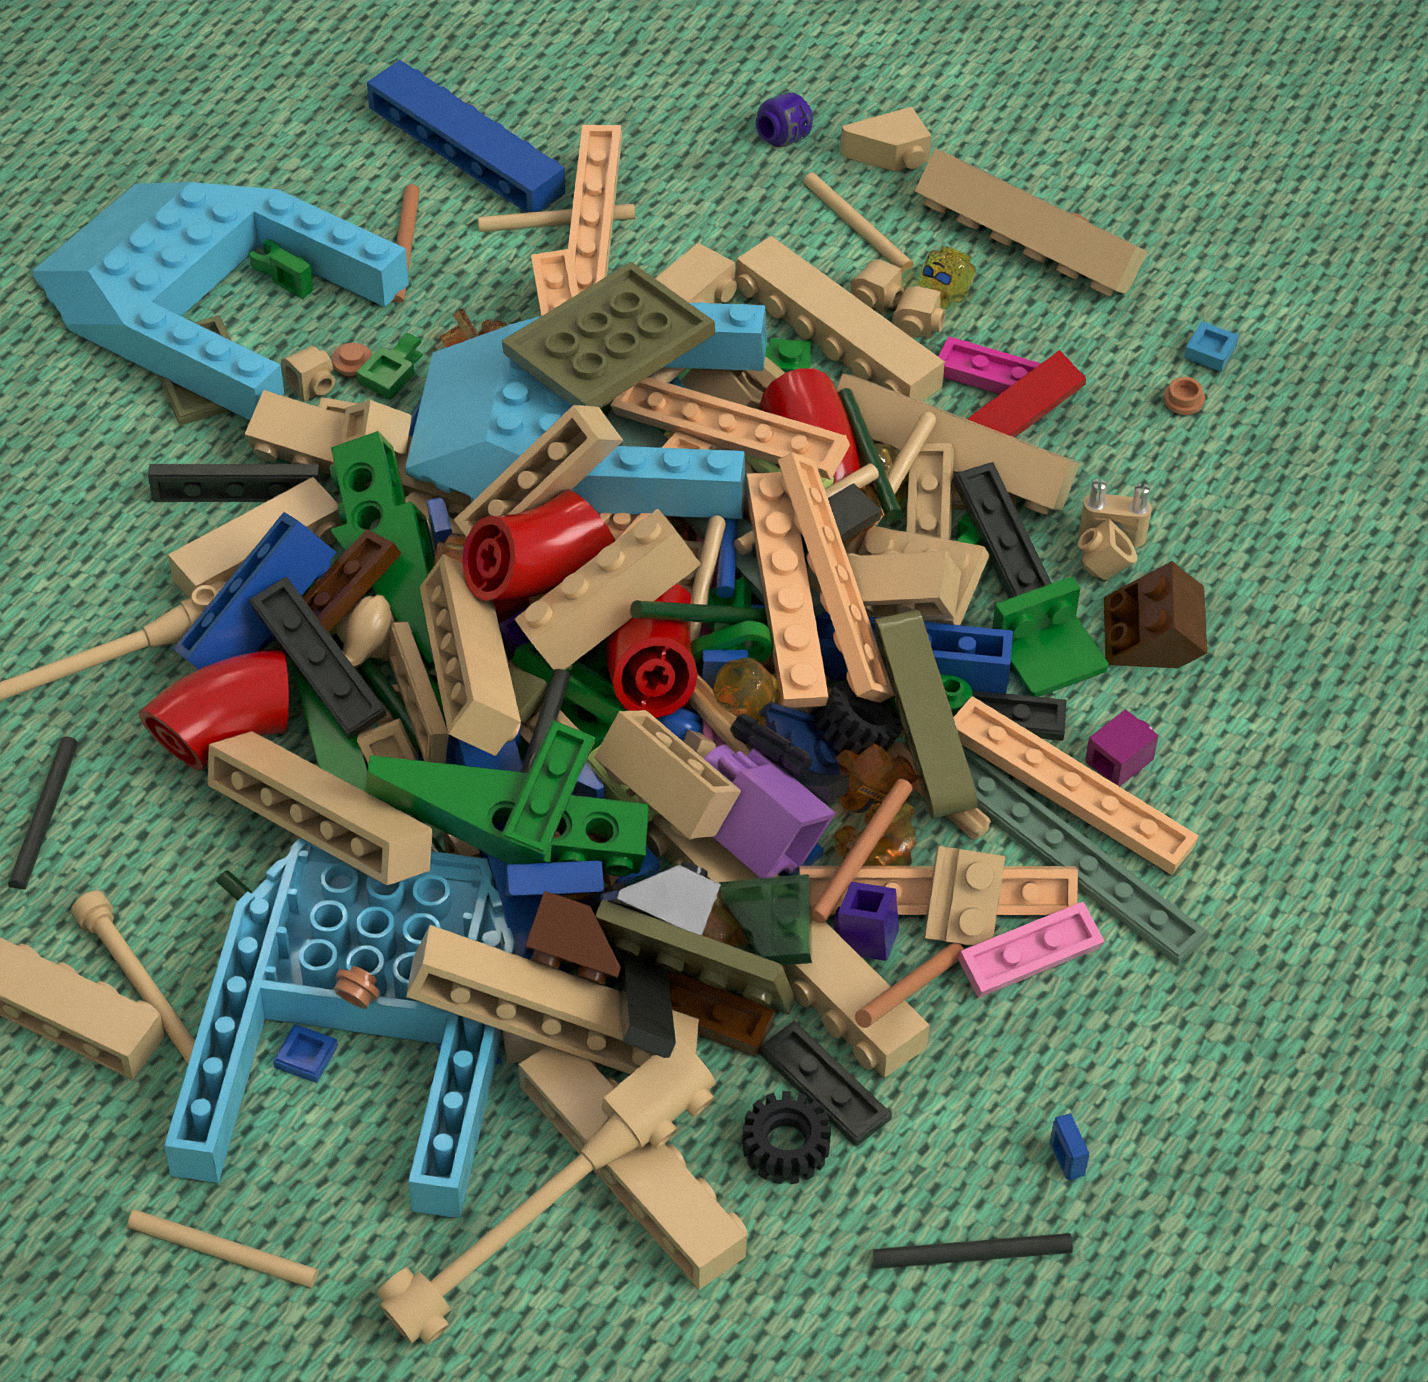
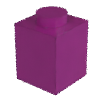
(1121, 748)

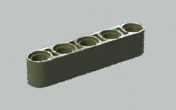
(925, 714)

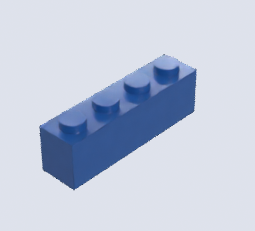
(229, 623)

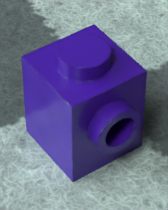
(868, 920)

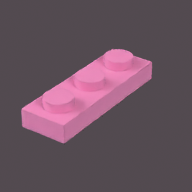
(1030, 949)

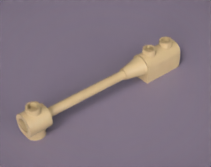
(162, 631)
(638, 1113)

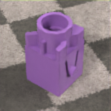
(772, 818)

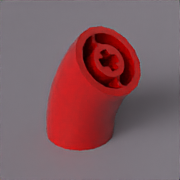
(813, 400)
(532, 549)
(653, 661)
(220, 703)

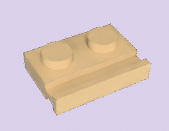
(964, 896)

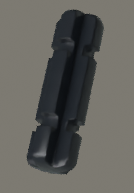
(771, 745)

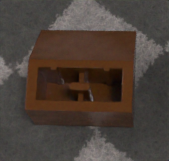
(1156, 620)
(571, 936)

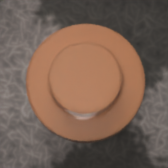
(349, 358)
(1184, 396)
(356, 987)

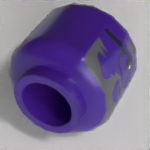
(784, 119)

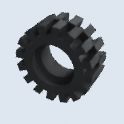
(856, 721)
(786, 1113)

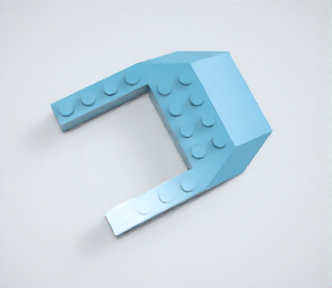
(171, 243)
(488, 411)
(282, 967)

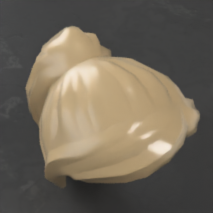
(366, 630)

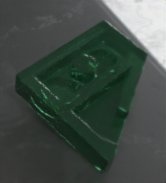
(774, 916)

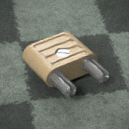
(1127, 513)

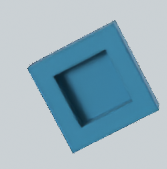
(1211, 346)

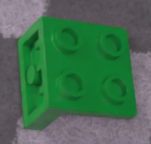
(1048, 638)

